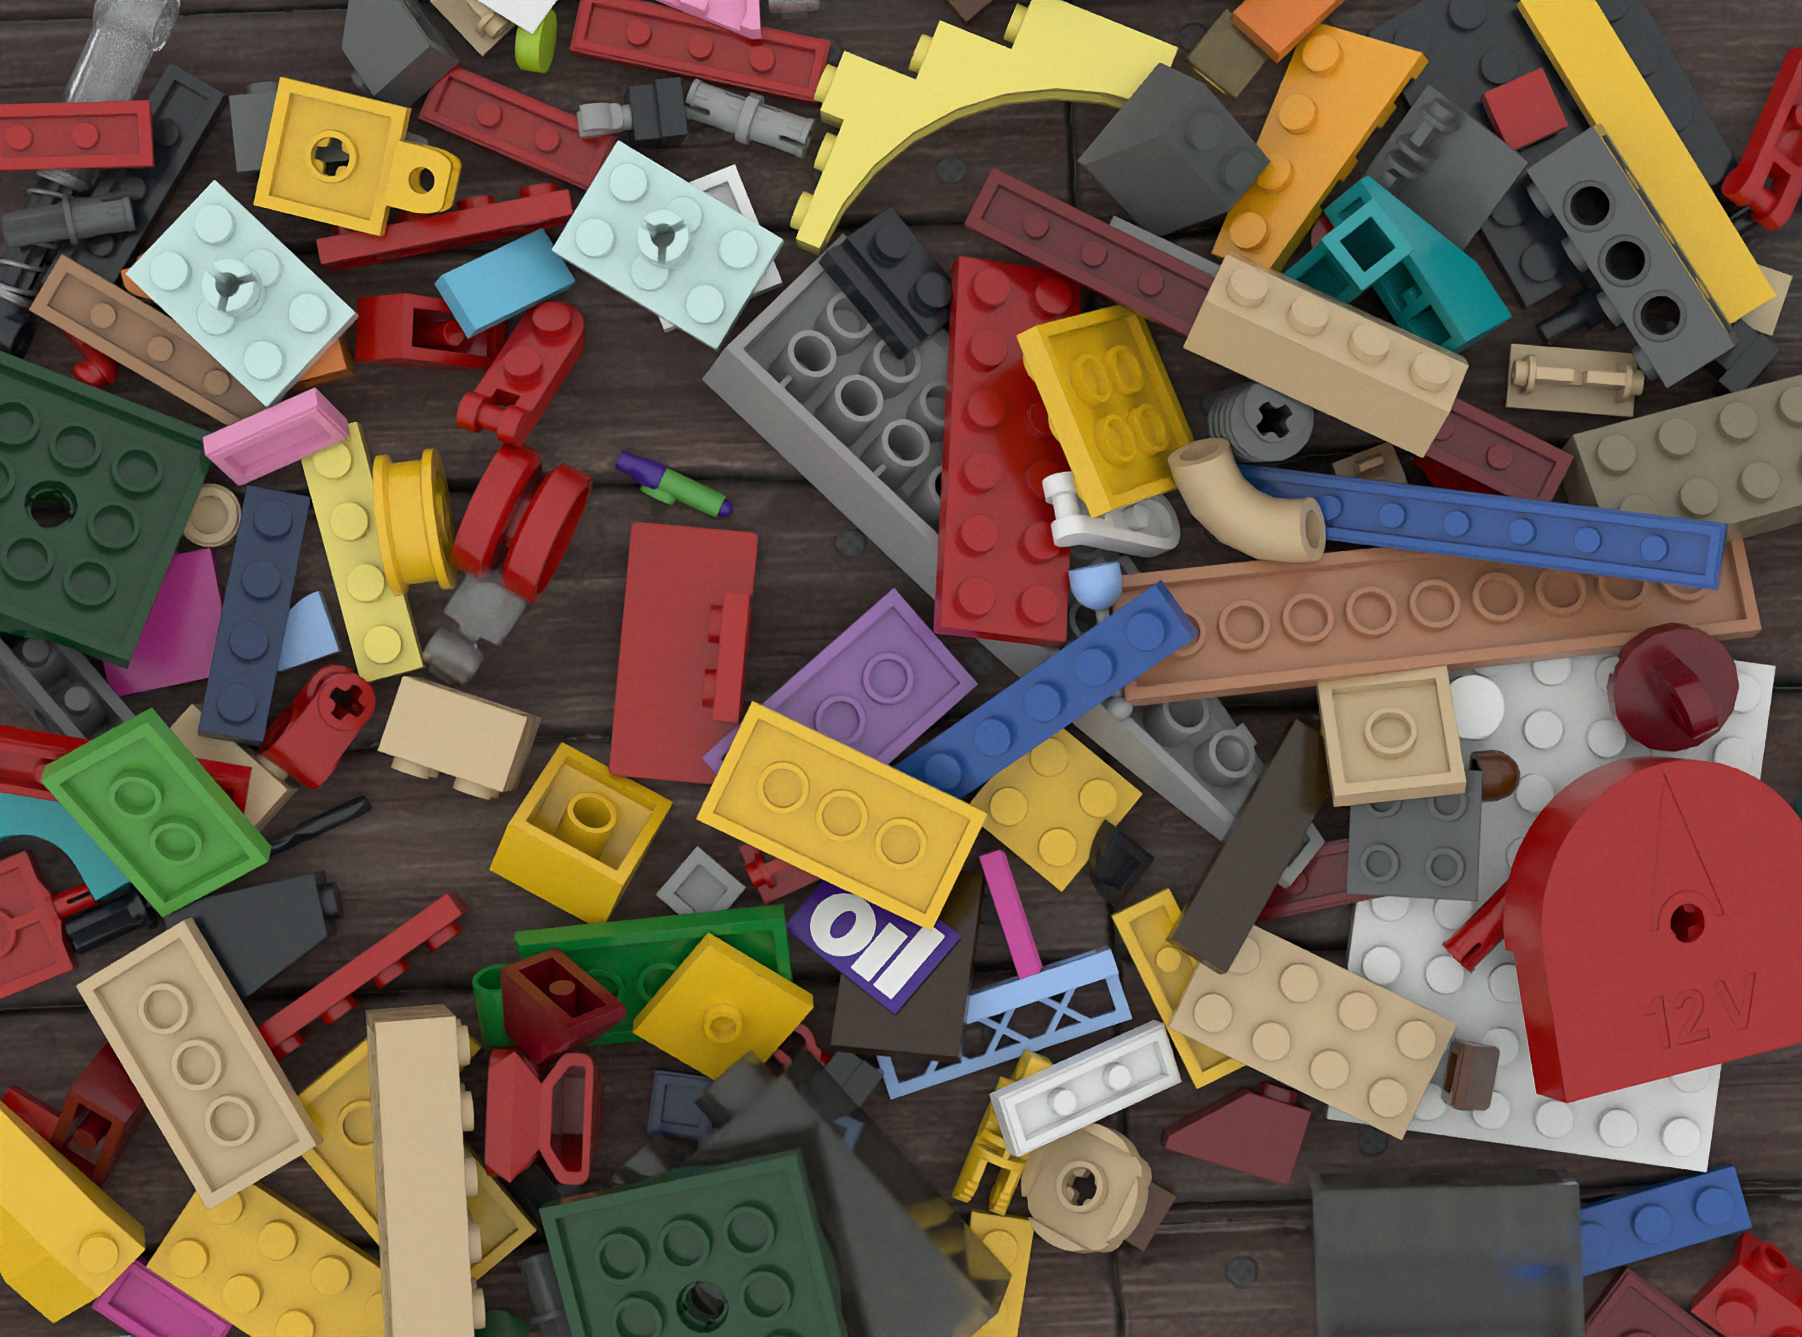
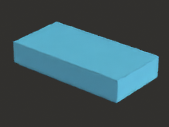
(504, 282)

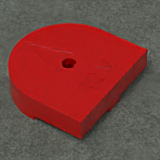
(1656, 925)

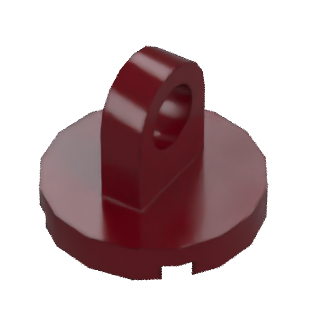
(1672, 687)

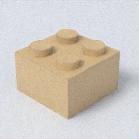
(459, 735)

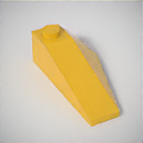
(57, 1228)

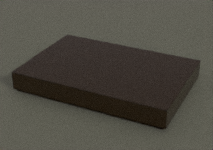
(936, 1014)

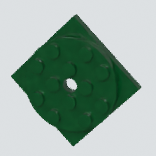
(128, 498)
(741, 1225)

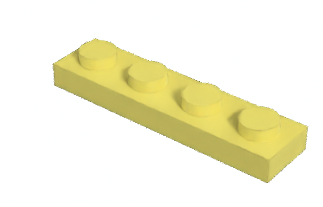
(375, 619)

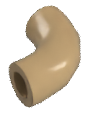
(1240, 513)

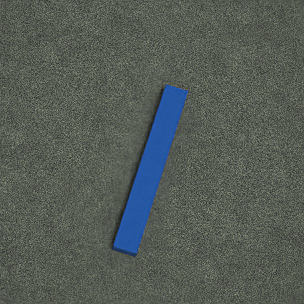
(1506, 527)

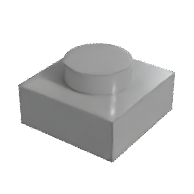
(701, 885)

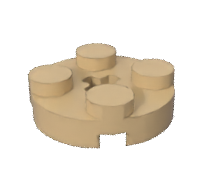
(1119, 1198)

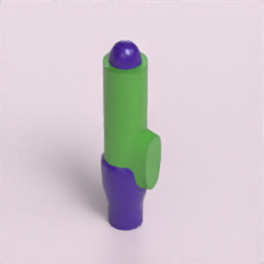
(671, 486)

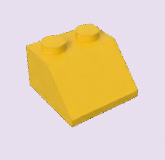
(580, 835)

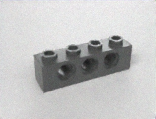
(1667, 271)
(59, 687)

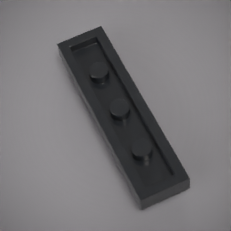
(181, 120)

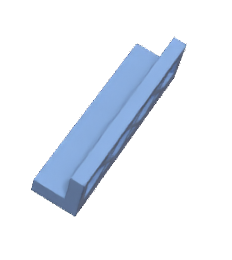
(1014, 993)

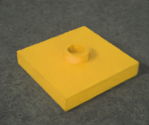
(721, 1008)

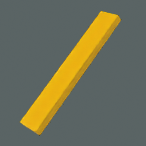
(1616, 95)

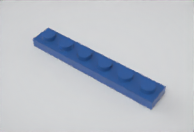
(1053, 694)

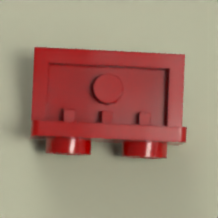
(1753, 1293)

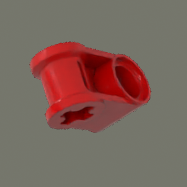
(314, 729)

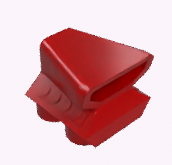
(542, 1113)

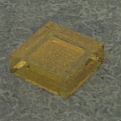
(1227, 57)

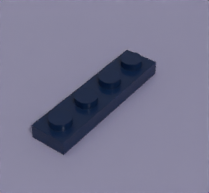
(254, 616)

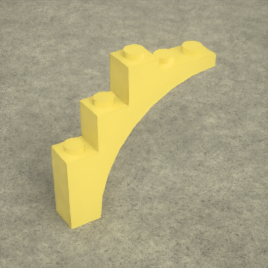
(880, 112)

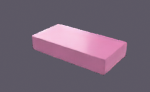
(276, 437)

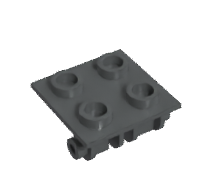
(1446, 167)
(1418, 845)

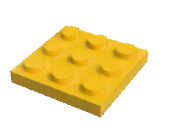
(1107, 404)

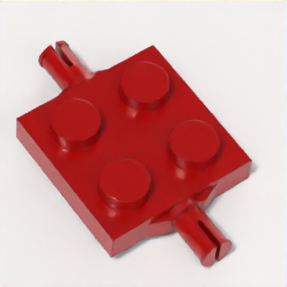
(33, 925)

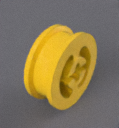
(414, 521)

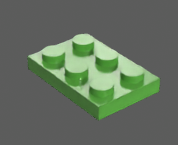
(156, 812)

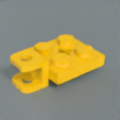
(381, 164)

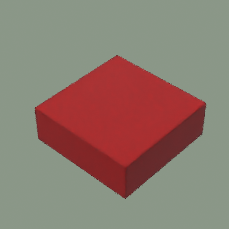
(1524, 110)

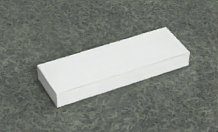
(1085, 1088)

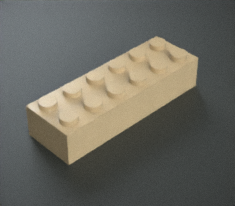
(424, 1172)

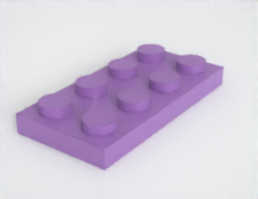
(871, 685)

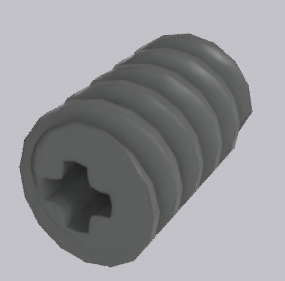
(1260, 422)

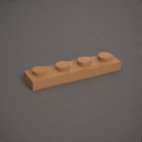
(141, 340)

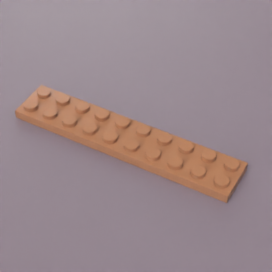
(1407, 611)

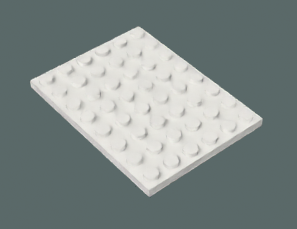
(1555, 731)

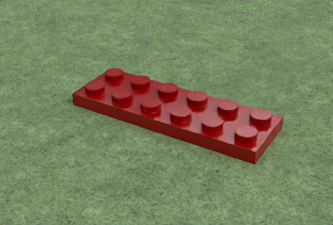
(995, 538)

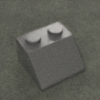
(1173, 154)

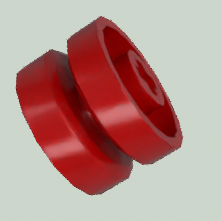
(517, 519)

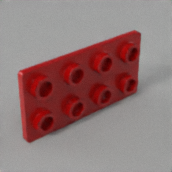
(681, 649)

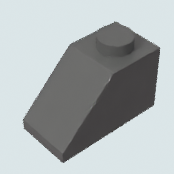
(394, 50)

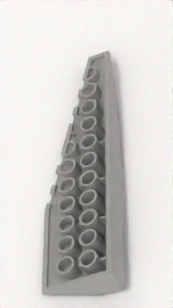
(873, 445)

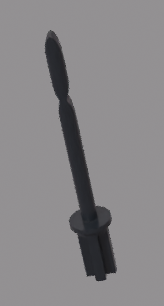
(135, 912)

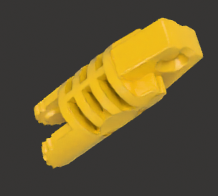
(991, 1148)

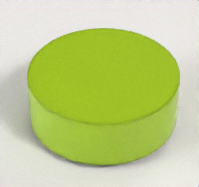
(536, 50)

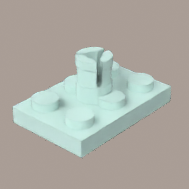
(668, 246)
(242, 294)

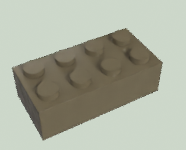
(1706, 461)

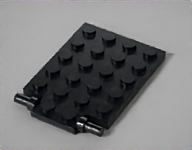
(1488, 44)

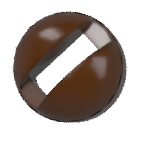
(1500, 773)

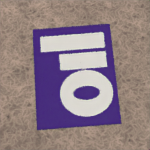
(871, 944)

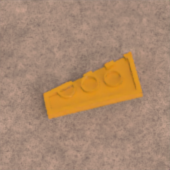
(1319, 121)

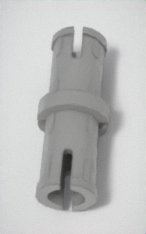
(749, 118)

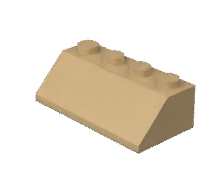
(1327, 354)

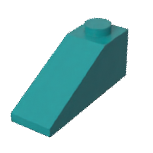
(1437, 286)

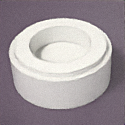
(1477, 706)

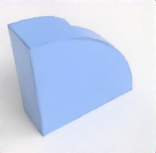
(308, 633)

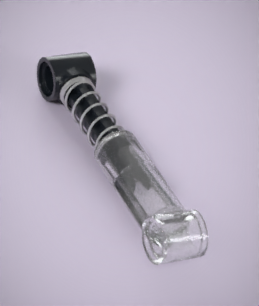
(107, 70)

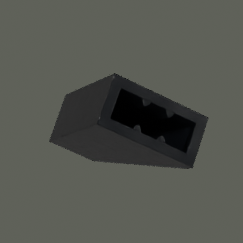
(265, 927)

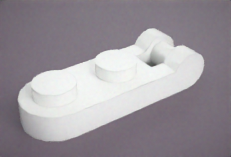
(1137, 530)

